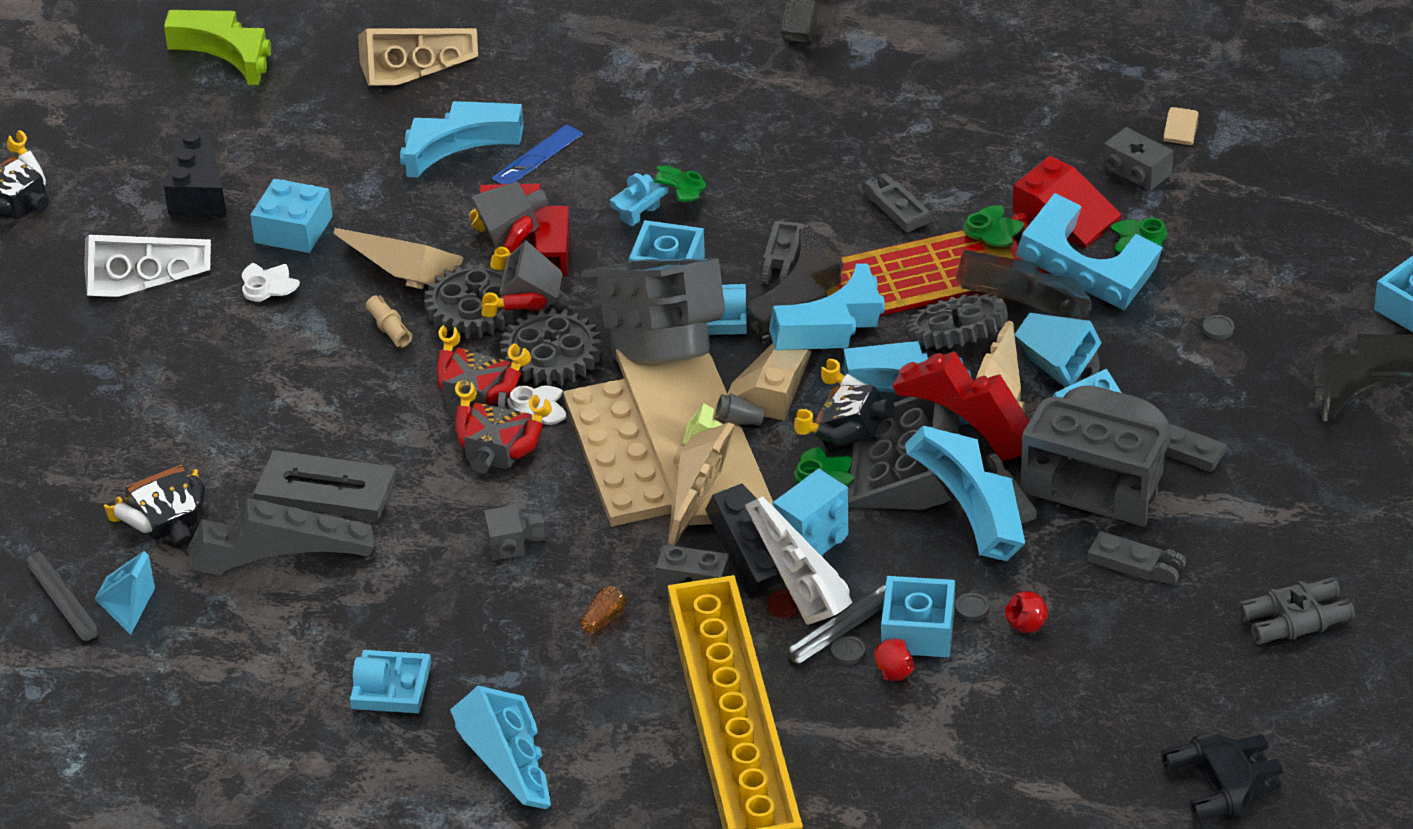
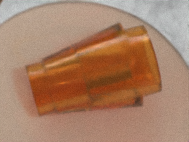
(604, 607)

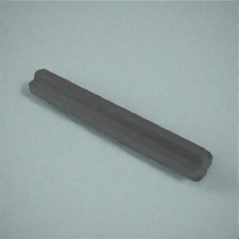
(62, 596)
(837, 626)

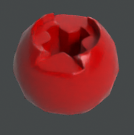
(1026, 612)
(894, 659)

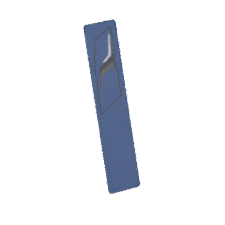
(537, 155)

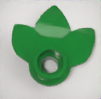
(687, 184)
(992, 227)
(1149, 228)
(834, 466)

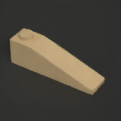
(406, 54)
(402, 259)
(1004, 361)
(772, 380)
(697, 472)

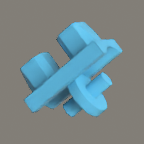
(638, 196)

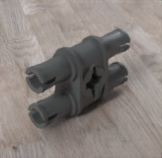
(1295, 610)

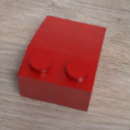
(1057, 177)

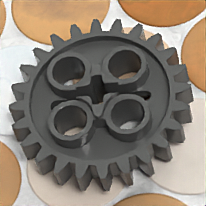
(458, 299)
(977, 317)
(557, 346)

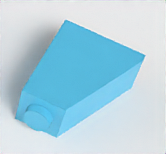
(1058, 345)

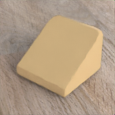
(1181, 126)

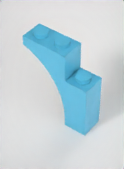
(463, 128)
(831, 319)
(881, 364)
(983, 495)

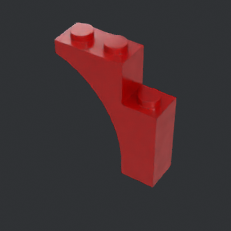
(553, 231)
(982, 402)

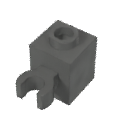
(507, 531)

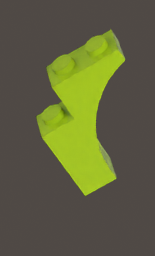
(221, 36)

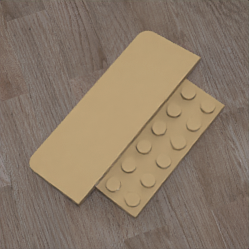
(635, 428)

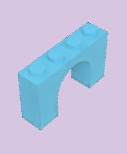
(1111, 279)

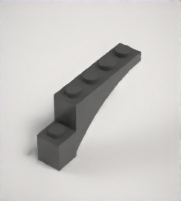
(271, 531)

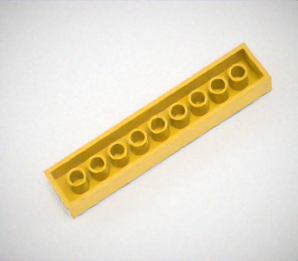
(731, 706)

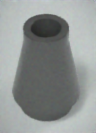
(738, 411)

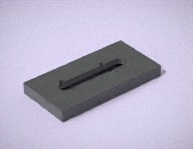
(359, 503)

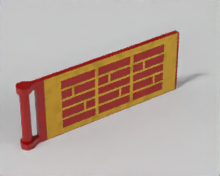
(923, 269)

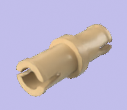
(389, 321)

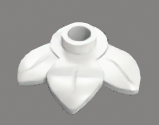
(265, 283)
(521, 395)

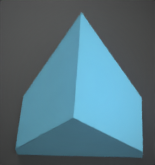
(127, 591)

